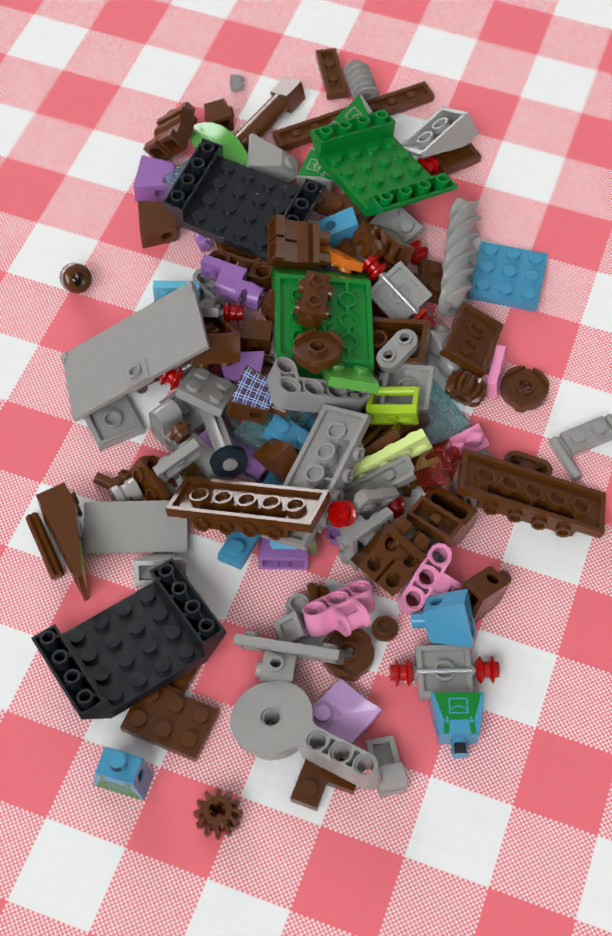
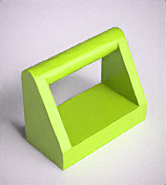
(392, 413)

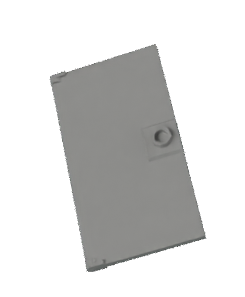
(135, 351)

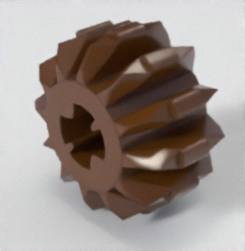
(465, 388)
(215, 804)

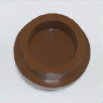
(180, 432)
(384, 628)

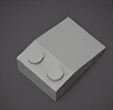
(442, 133)

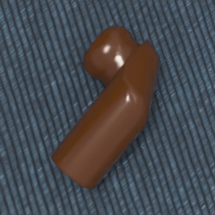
(107, 482)

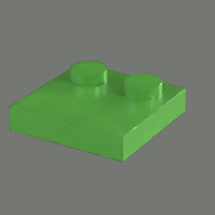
(353, 379)

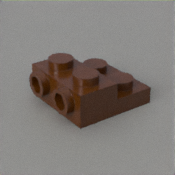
(362, 245)

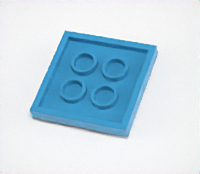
(508, 276)

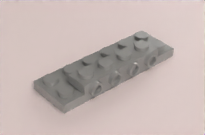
(327, 462)

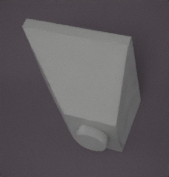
(271, 159)

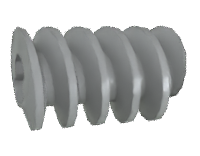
(360, 80)

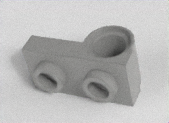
(392, 769)

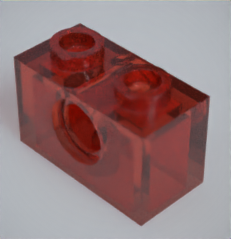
(437, 466)

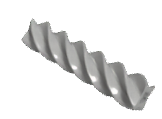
(457, 256)

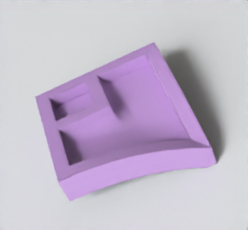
(344, 712)

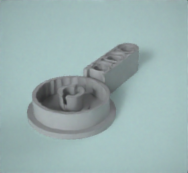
(296, 731)

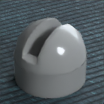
(236, 83)

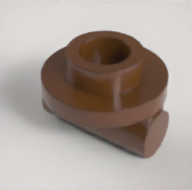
(315, 591)

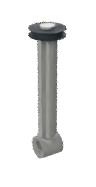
(227, 458)

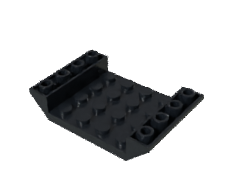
(234, 200)
(132, 645)

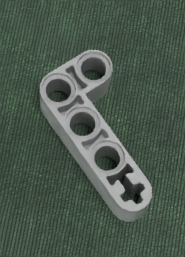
(308, 394)
(163, 419)

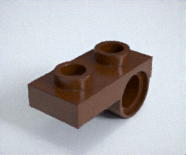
(149, 483)

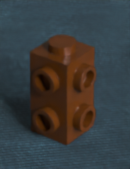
(312, 305)

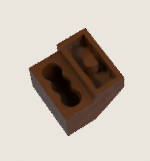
(443, 516)

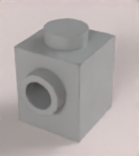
(276, 667)

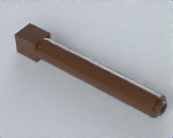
(284, 98)

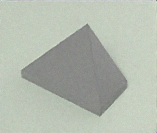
(144, 564)

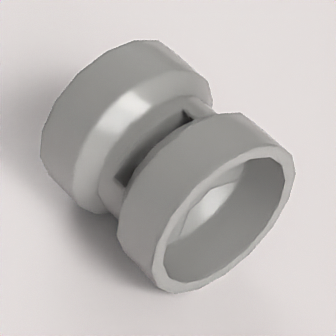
(128, 492)

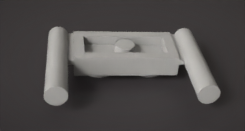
(580, 440)

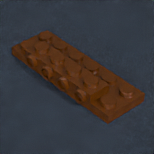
(531, 496)
(248, 507)

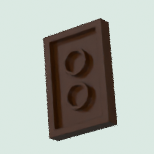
(471, 339)
(172, 722)

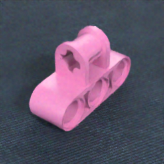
(439, 581)
(340, 610)

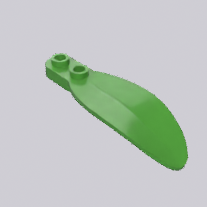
(232, 148)

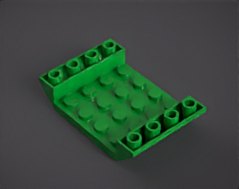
(374, 165)
(348, 316)

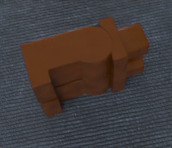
(172, 132)
(296, 244)
(395, 248)
(391, 556)

